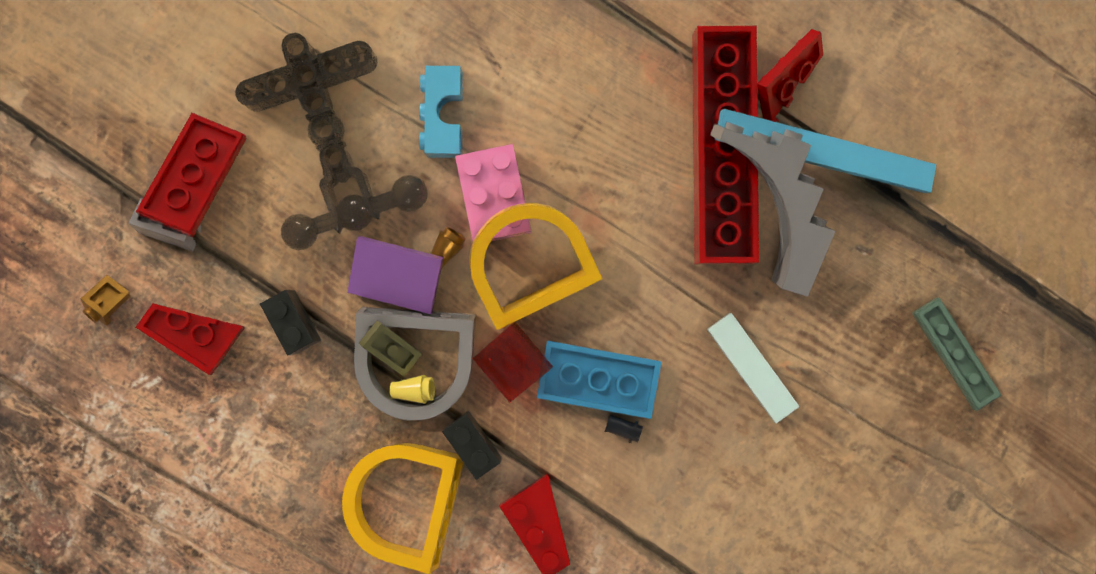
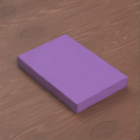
(395, 274)

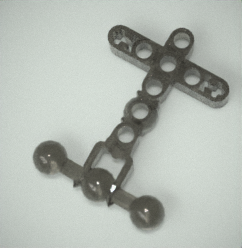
(354, 210)

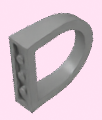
(419, 320)

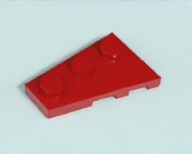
(795, 67)
(191, 336)
(538, 526)

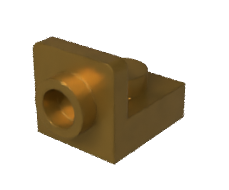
(104, 300)

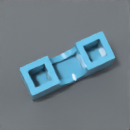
(440, 87)

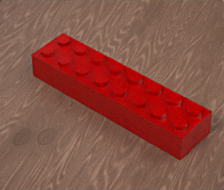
(723, 177)

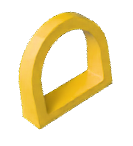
(541, 298)
(423, 561)

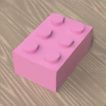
(489, 185)

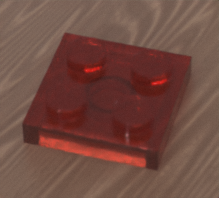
(512, 362)

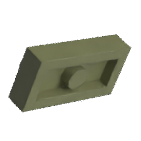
(390, 348)

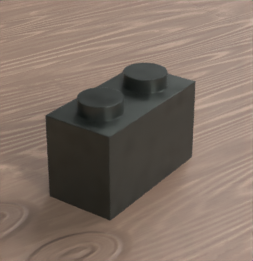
(290, 322)
(472, 445)

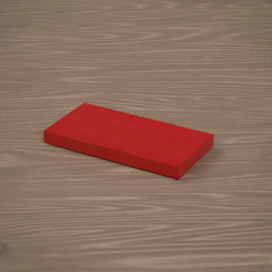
(191, 175)

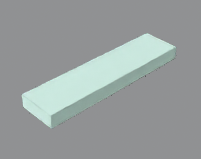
(753, 368)

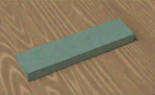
(956, 354)

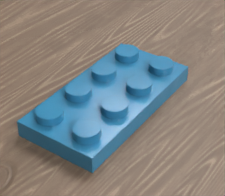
(600, 379)

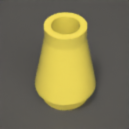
(414, 389)

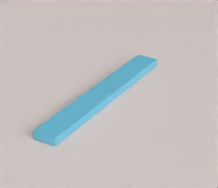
(846, 155)

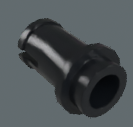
(624, 428)

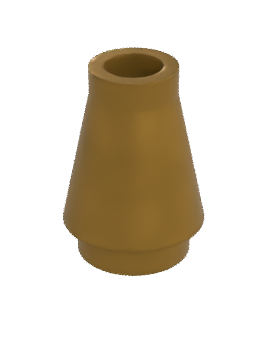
(448, 244)

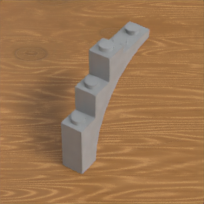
(802, 235)

